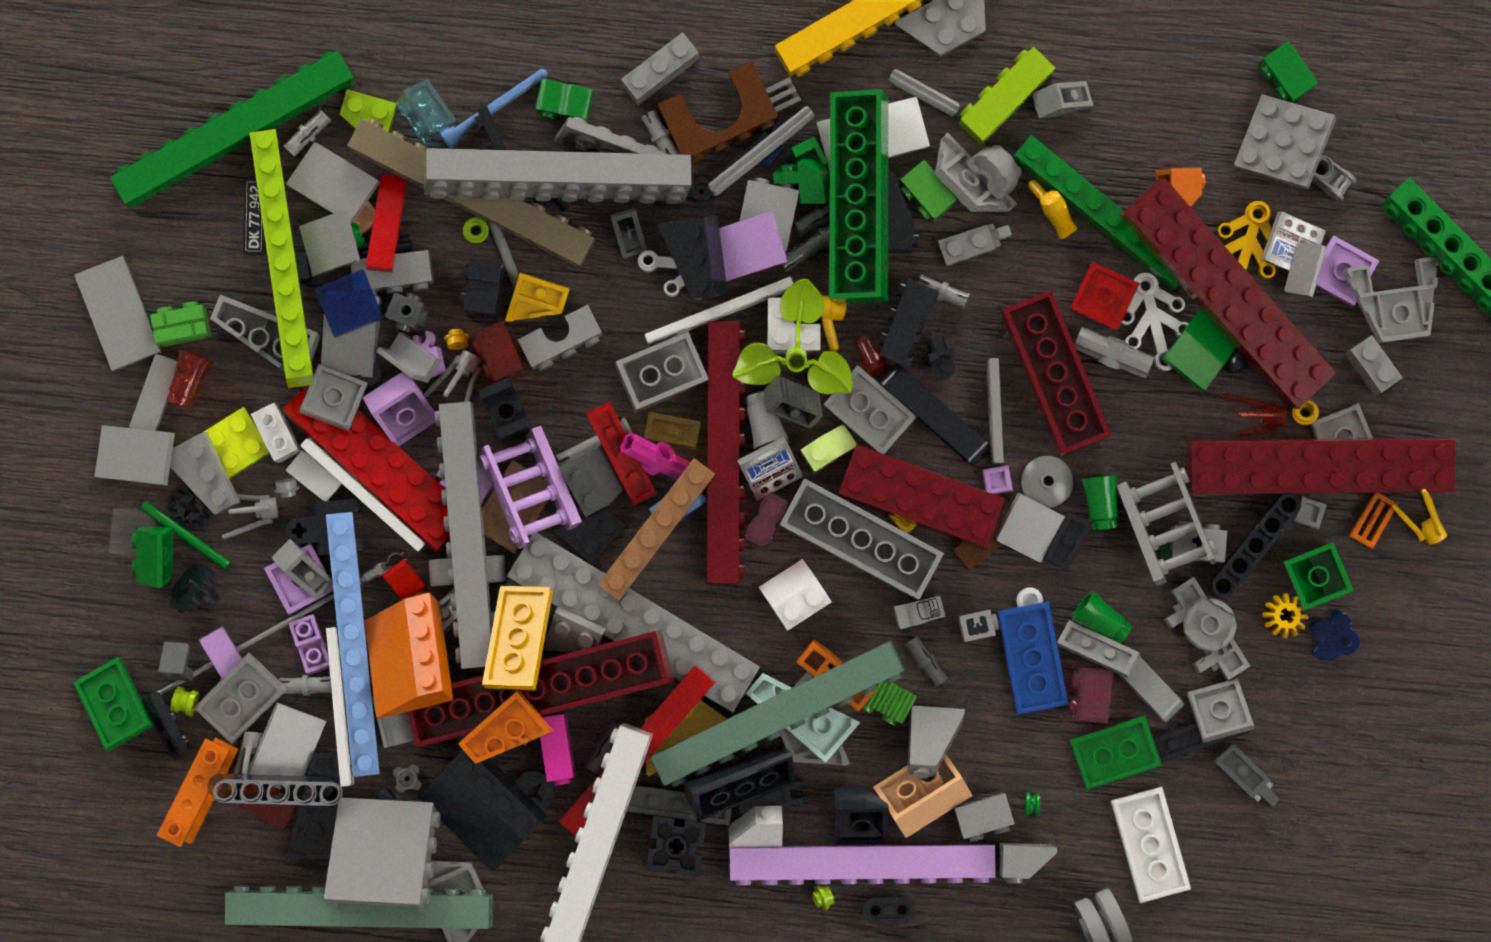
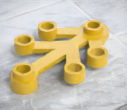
(1249, 242)

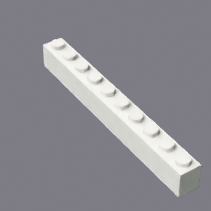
(599, 834)

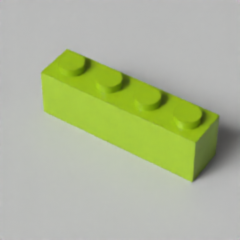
(1006, 95)

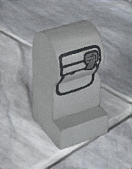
(918, 612)

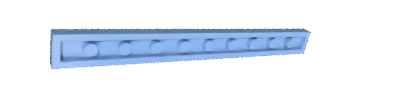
(352, 644)

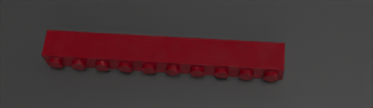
(723, 453)

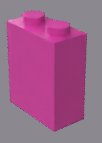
(558, 751)

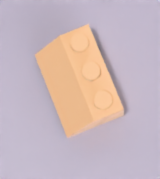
(920, 801)

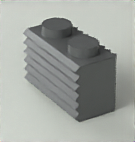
(793, 402)

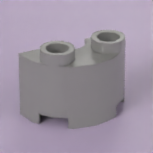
(998, 168)

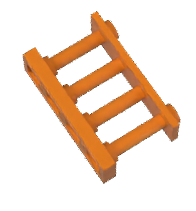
(194, 798)

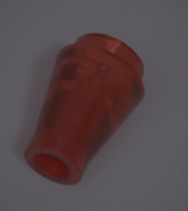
(870, 356)

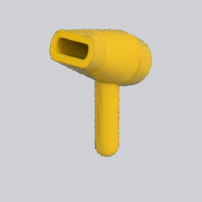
(1054, 209)
(832, 312)

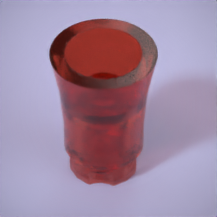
(188, 378)

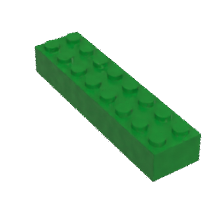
(858, 197)

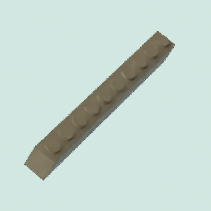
(515, 217)

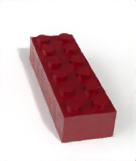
(1055, 373)
(921, 497)

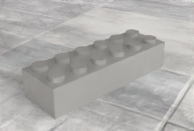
(861, 539)

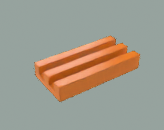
(1362, 539)

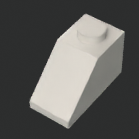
(757, 828)

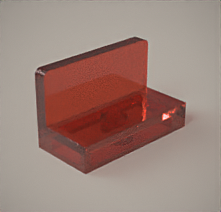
(274, 814)

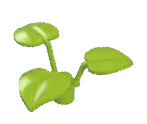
(827, 375)

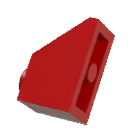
(405, 580)

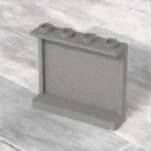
(382, 853)

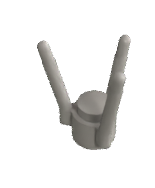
(466, 365)
(265, 508)
(248, 747)

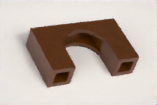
(755, 114)

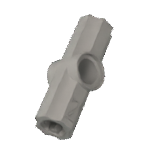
(1114, 352)

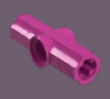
(654, 457)

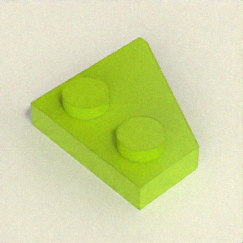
(367, 107)

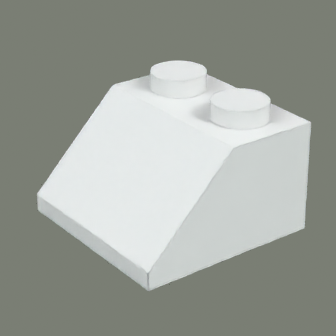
(795, 594)

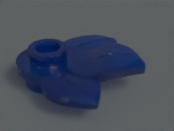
(1330, 636)

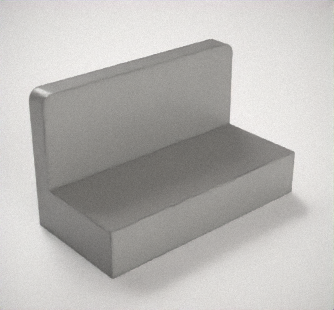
(411, 358)

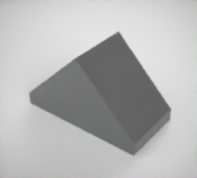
(628, 233)

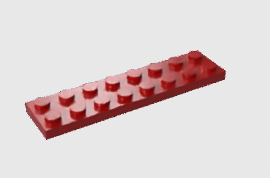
(382, 470)

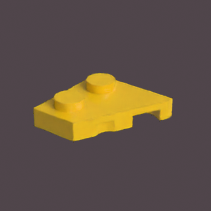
(536, 298)

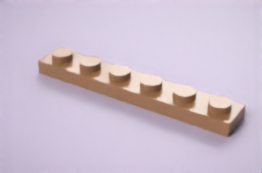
(656, 529)

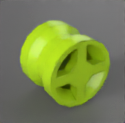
(184, 701)

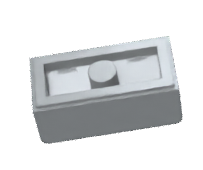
(1305, 269)

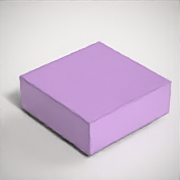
(997, 480)

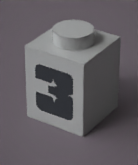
(978, 625)

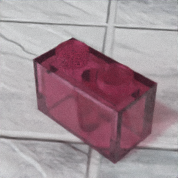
(1092, 694)

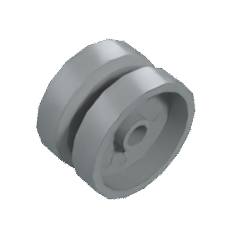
(1105, 921)

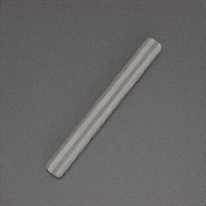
(761, 150)

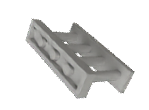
(1151, 543)

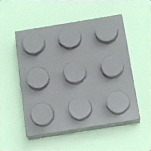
(1285, 141)

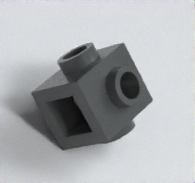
(400, 305)

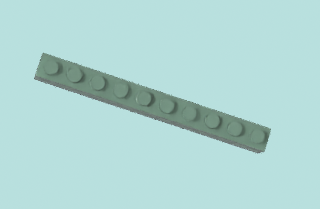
(777, 713)
(310, 909)

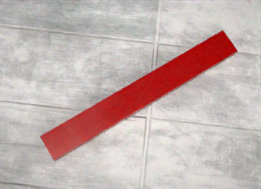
(661, 724)

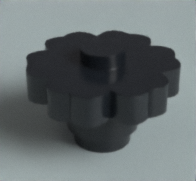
(195, 590)

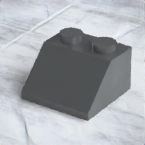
(591, 479)

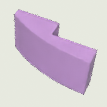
(310, 644)

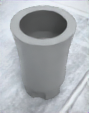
(764, 425)

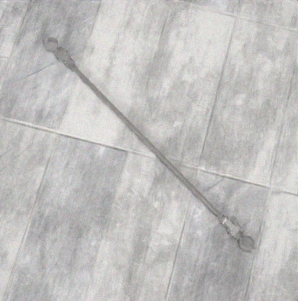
(371, 574)

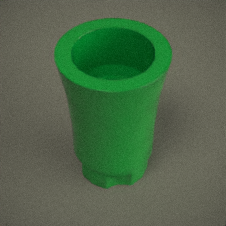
(1102, 501)
(1101, 618)

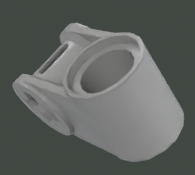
(1331, 179)

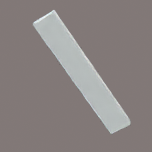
(718, 312)
(362, 493)
(339, 708)

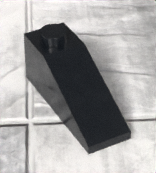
(900, 224)

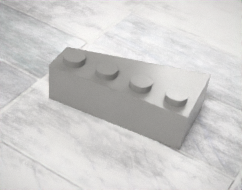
(256, 329)

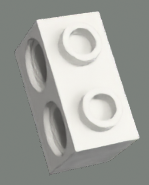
(276, 432)

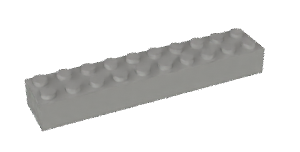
(556, 175)
(578, 591)

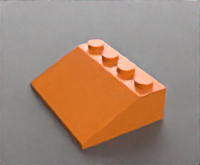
(408, 656)

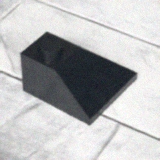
(859, 816)

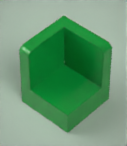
(811, 149)

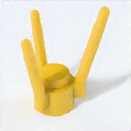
(1432, 528)

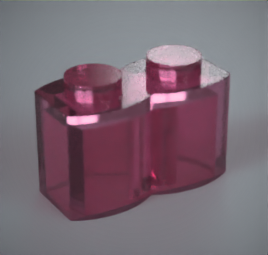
(762, 526)

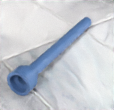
(453, 134)

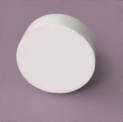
(1028, 596)

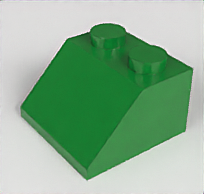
(153, 555)
(1318, 576)

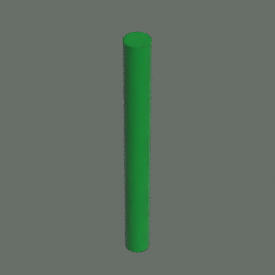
(185, 535)

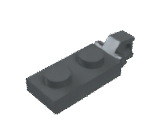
(1246, 775)

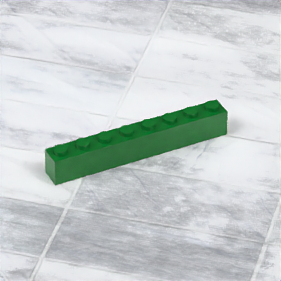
(1088, 204)

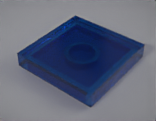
(349, 303)

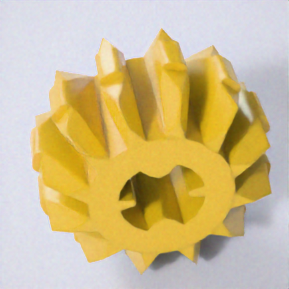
(1284, 625)

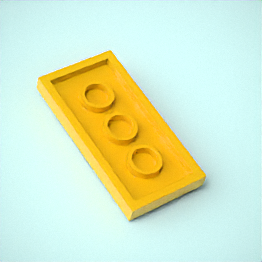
(517, 638)

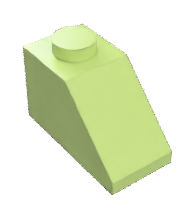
(828, 448)

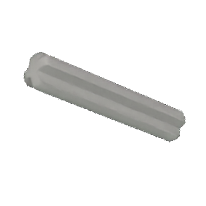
(924, 92)

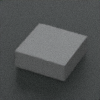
(1310, 513)

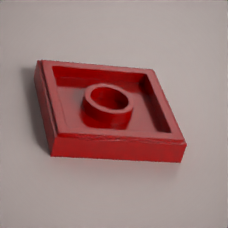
(1104, 296)

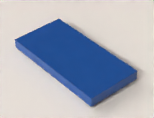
(1032, 657)

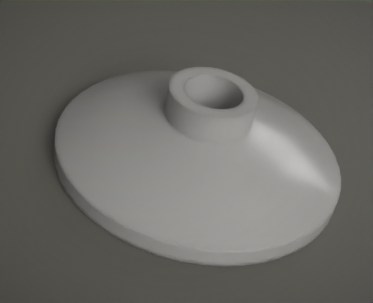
(1033, 484)

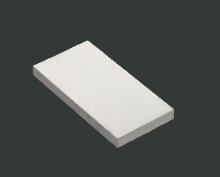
(905, 129)
(1150, 844)

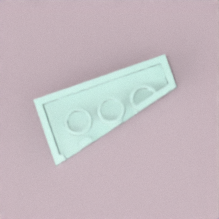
(821, 734)

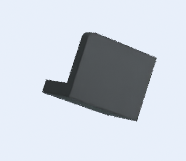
(174, 662)

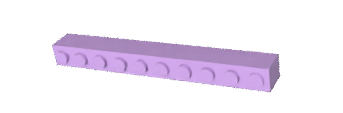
(863, 862)

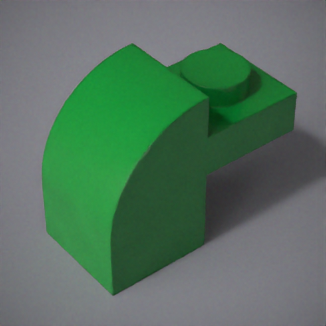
(812, 180)

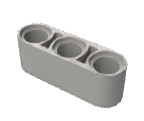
(440, 570)
(1153, 691)

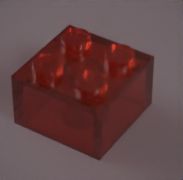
(500, 353)

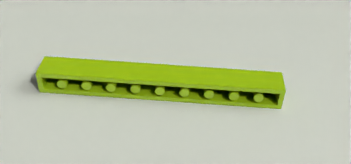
(281, 259)

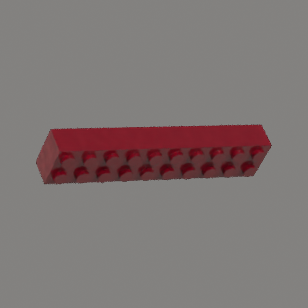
(1227, 294)
(1321, 465)
(561, 685)

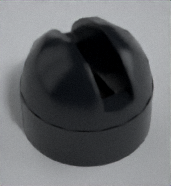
(1237, 363)

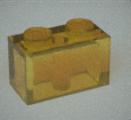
(672, 430)

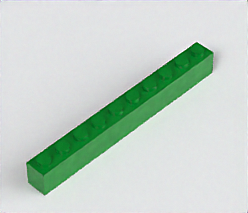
(232, 129)

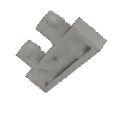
(1227, 659)

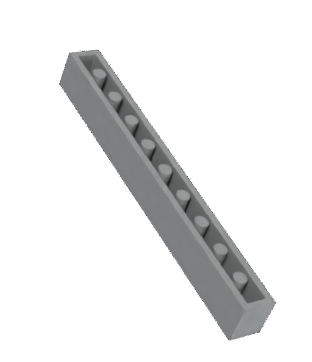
(466, 532)

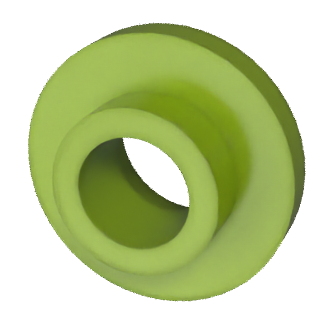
(473, 222)
(822, 897)

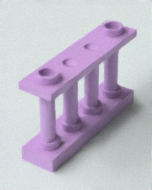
(545, 467)

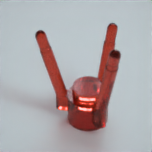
(1271, 415)

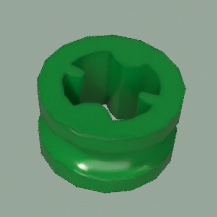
(1032, 804)

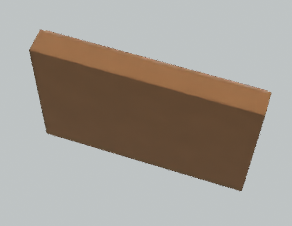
(494, 519)

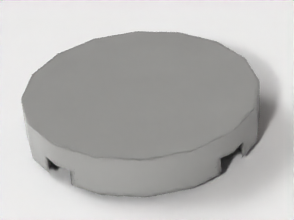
(1209, 624)

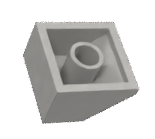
(1022, 860)

